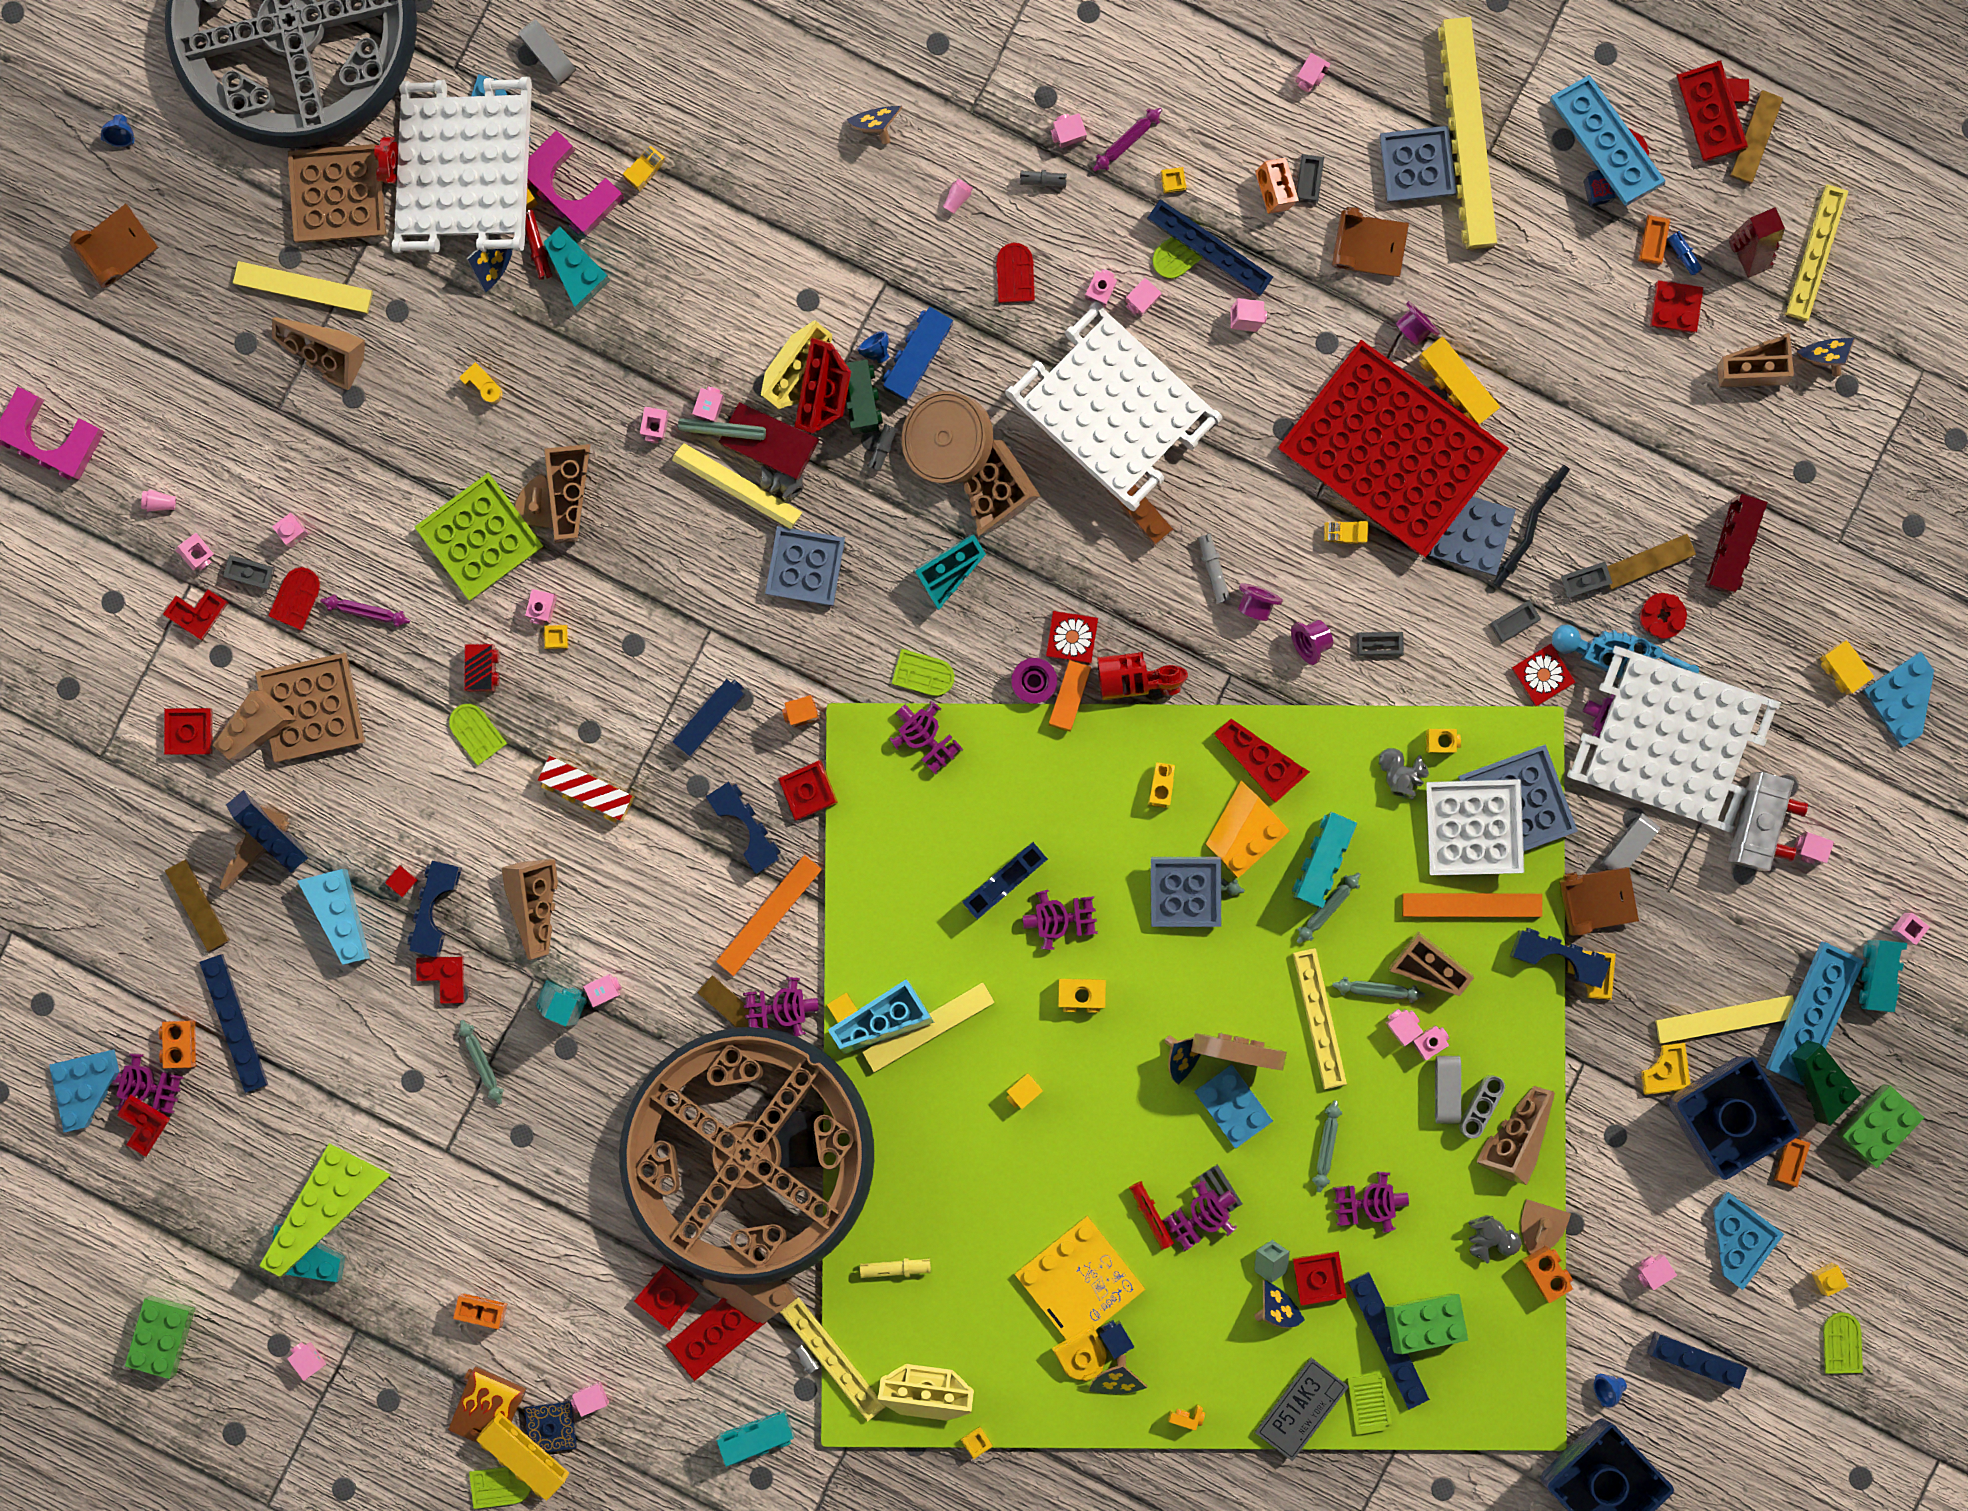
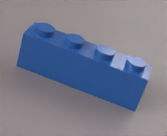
(918, 353)

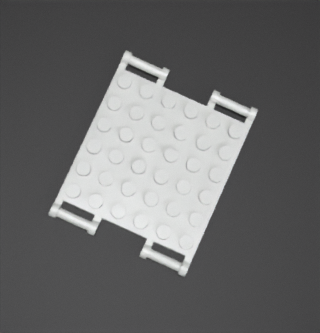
(462, 165)
(1113, 406)
(1673, 738)

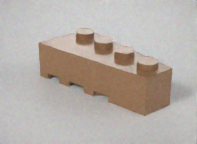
(566, 485)

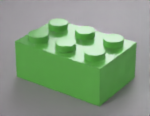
(1880, 1126)
(1426, 1323)
(160, 1337)

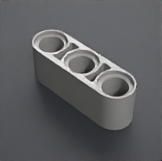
(547, 51)
(1631, 843)
(1448, 1089)
(1491, 1099)

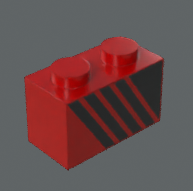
(481, 668)

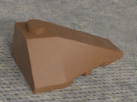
(327, 349)
(249, 850)
(530, 897)
(1518, 1143)

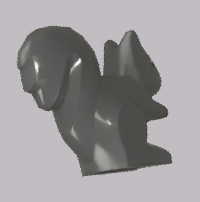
(780, 482)
(1399, 777)
(1492, 1233)

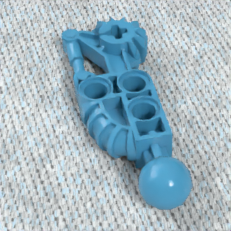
(1568, 639)

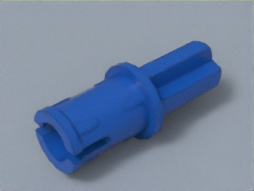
(1684, 253)

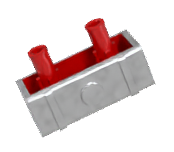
(1762, 821)

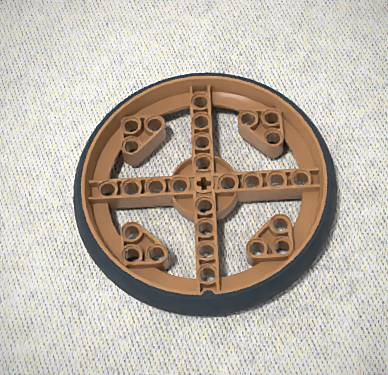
(782, 1257)

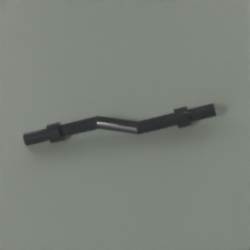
(1510, 565)

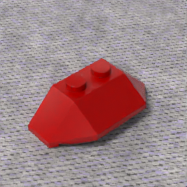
(823, 387)

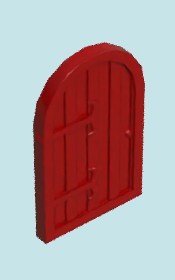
(1015, 274)
(296, 597)

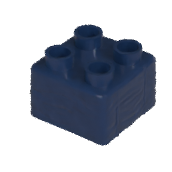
(1733, 1117)
(1605, 1474)

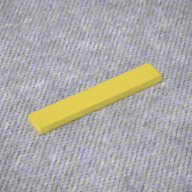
(1816, 253)
(303, 287)
(737, 486)
(1319, 1018)
(944, 1019)
(1724, 1019)
(832, 1358)

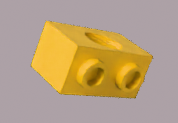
(1068, 987)

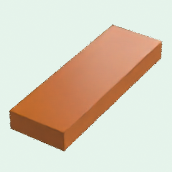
(1070, 696)

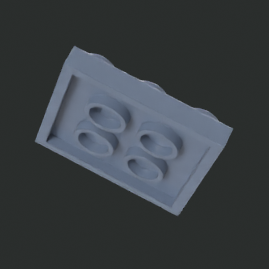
(1417, 164)
(1476, 537)
(805, 566)
(1185, 891)

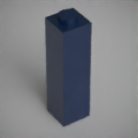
(709, 717)

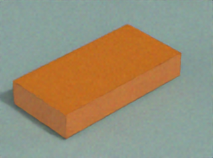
(1654, 240)
(1792, 1162)

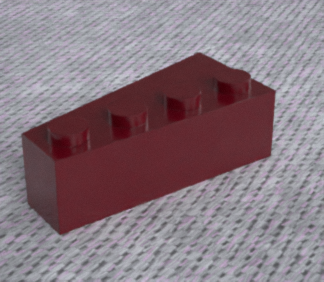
(1757, 241)
(1735, 543)

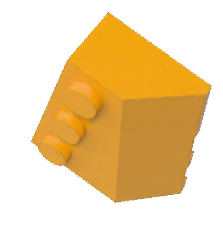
(1245, 831)

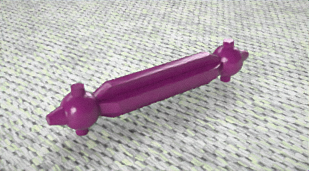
(1127, 139)
(365, 611)

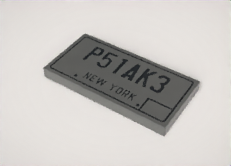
(1301, 1409)

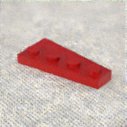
(1263, 762)

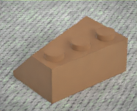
(999, 490)
(755, 1301)

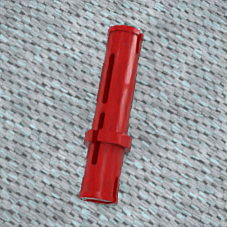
(536, 246)
(1138, 1190)

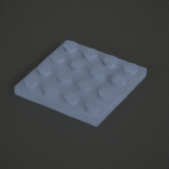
(1543, 800)

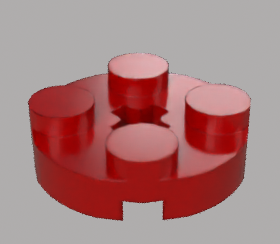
(387, 159)
(1656, 627)

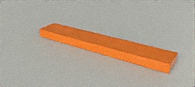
(1471, 905)
(769, 915)

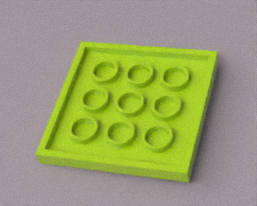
(479, 536)

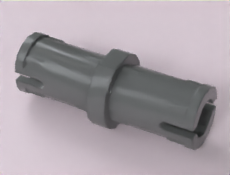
(1043, 179)
(882, 447)

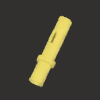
(895, 1268)

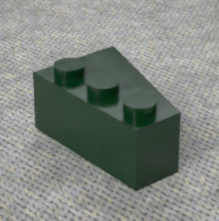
(862, 399)
(1825, 1082)

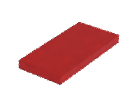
(1712, 111)
(711, 1338)

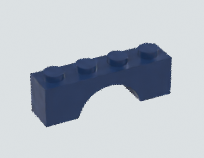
(266, 832)
(760, 851)
(1005, 880)
(426, 936)
(1587, 968)
(1697, 1360)

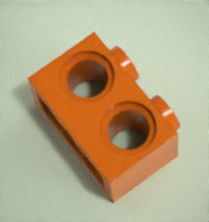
(1276, 185)
(800, 711)
(185, 1044)
(1544, 1276)
(480, 1311)

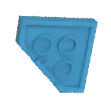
(1903, 698)
(82, 1087)
(1742, 1239)

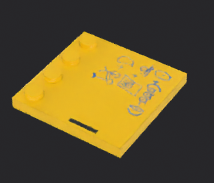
(1079, 1280)

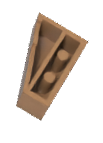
(1759, 365)
(252, 725)
(1430, 964)

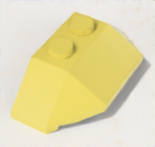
(785, 375)
(926, 1392)

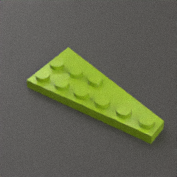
(327, 1198)

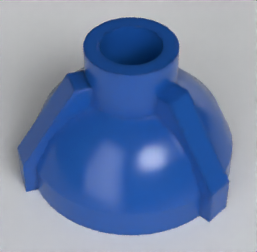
(117, 132)
(875, 347)
(1609, 1389)

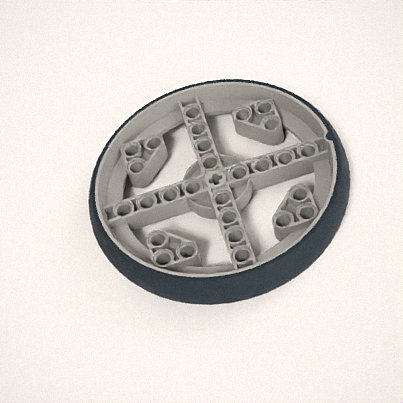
(301, 130)

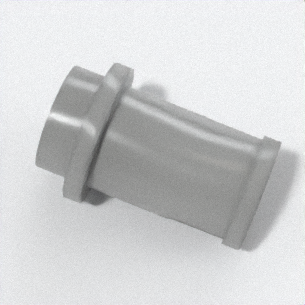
(807, 1358)

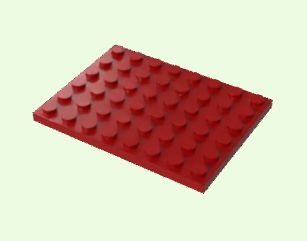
(1393, 448)

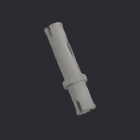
(1214, 569)

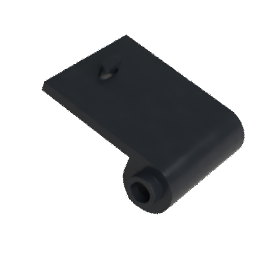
(794, 1138)

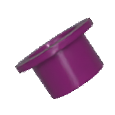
(1416, 324)
(1257, 601)
(1311, 640)
(1034, 680)

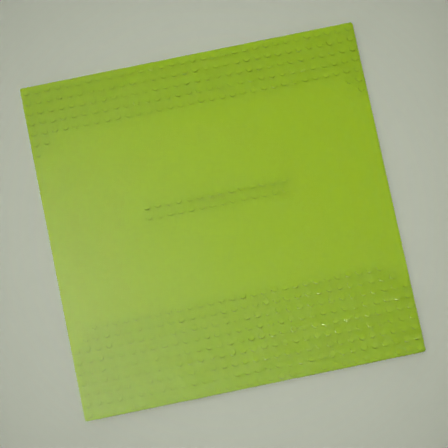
(999, 1183)

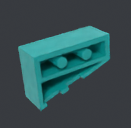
(576, 269)
(949, 569)
(1881, 975)
(318, 1263)
(755, 1438)

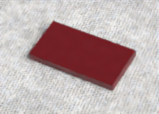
(783, 448)

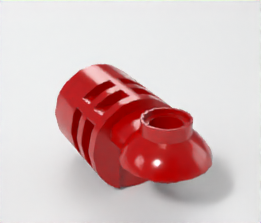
(1137, 678)

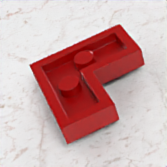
(196, 619)
(449, 972)
(148, 1124)

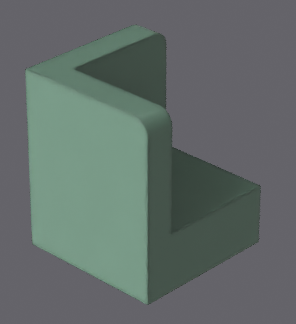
(1271, 1261)

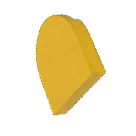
(1082, 1355)

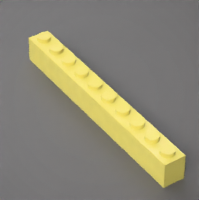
(1468, 133)

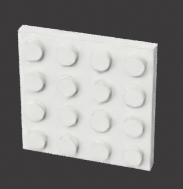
(1475, 827)

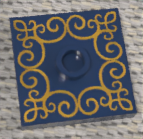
(551, 1425)

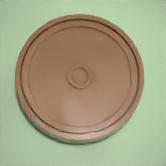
(947, 437)
(1239, 1050)

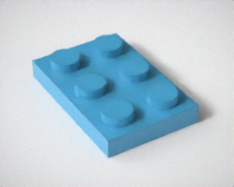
(1233, 1106)

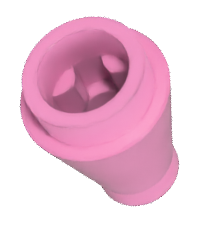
(957, 195)
(157, 501)

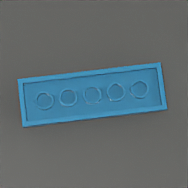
(1607, 140)
(1815, 1006)

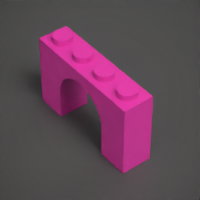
(582, 213)
(68, 459)

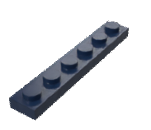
(1210, 247)
(233, 1023)
(1376, 1318)

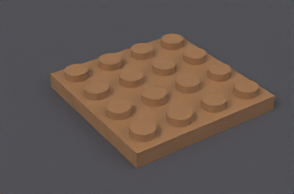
(336, 194)
(322, 701)

